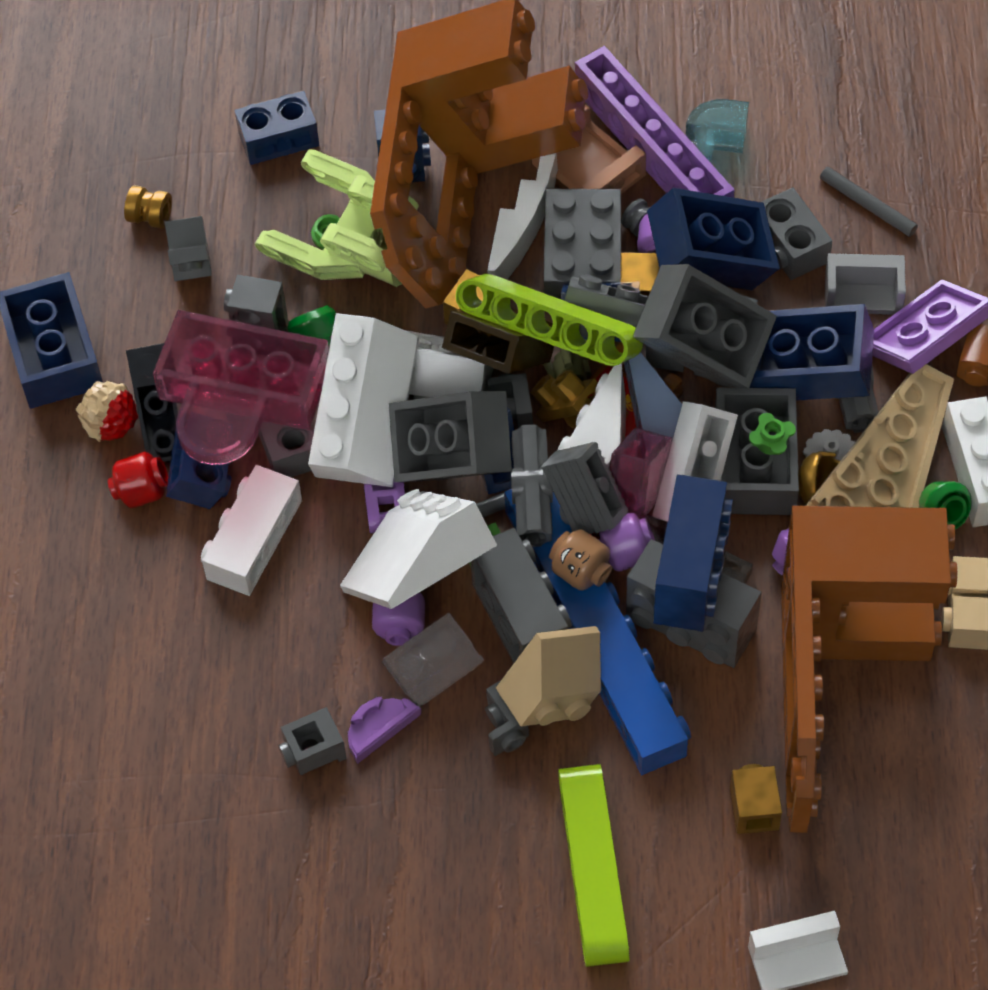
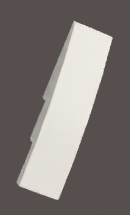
(519, 227)

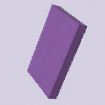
(928, 325)

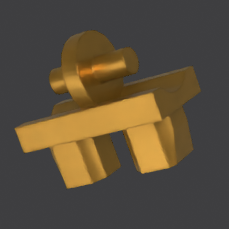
(563, 396)

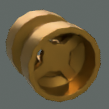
(147, 206)

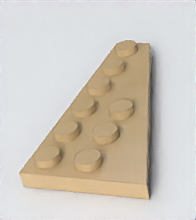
(895, 450)

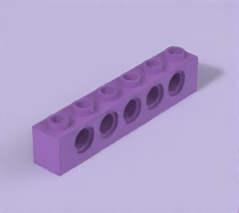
(641, 122)

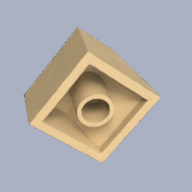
(554, 677)

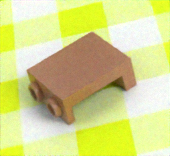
(598, 162)

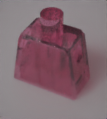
(639, 469)

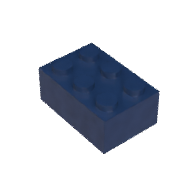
(715, 235)
(49, 340)
(819, 352)
(692, 553)

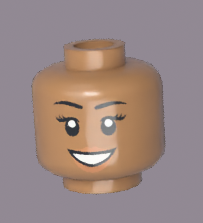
(580, 559)

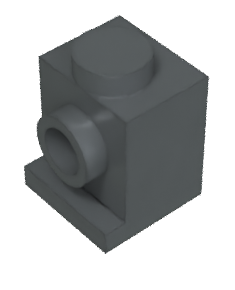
(315, 731)

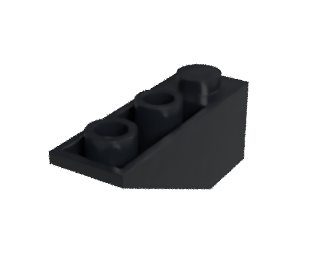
(155, 415)

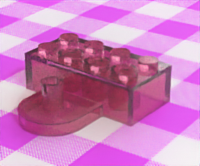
(235, 379)

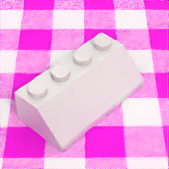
(364, 372)
(444, 372)

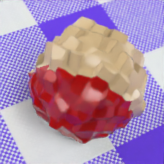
(107, 411)

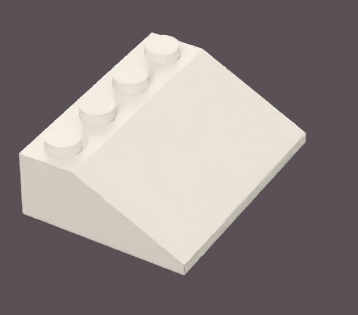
(417, 547)

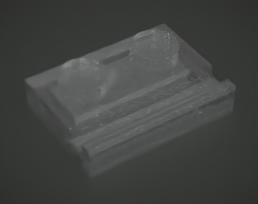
(432, 660)

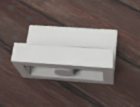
(797, 952)

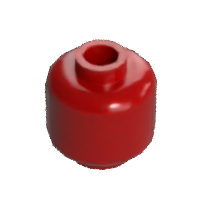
(138, 479)

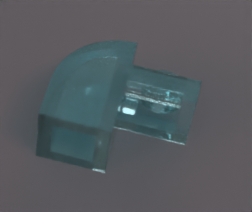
(718, 126)

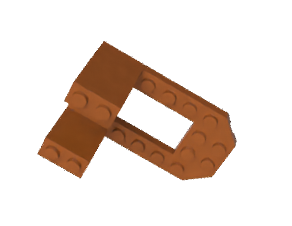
(474, 100)
(853, 590)

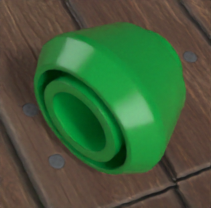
(314, 323)
(948, 495)

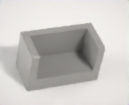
(866, 280)

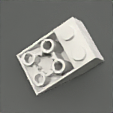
(604, 418)

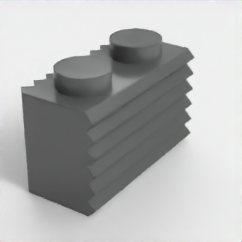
(584, 488)

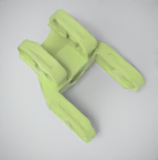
(351, 244)

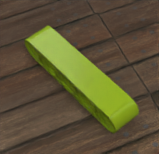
(531, 321)
(593, 865)

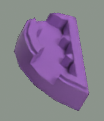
(377, 723)

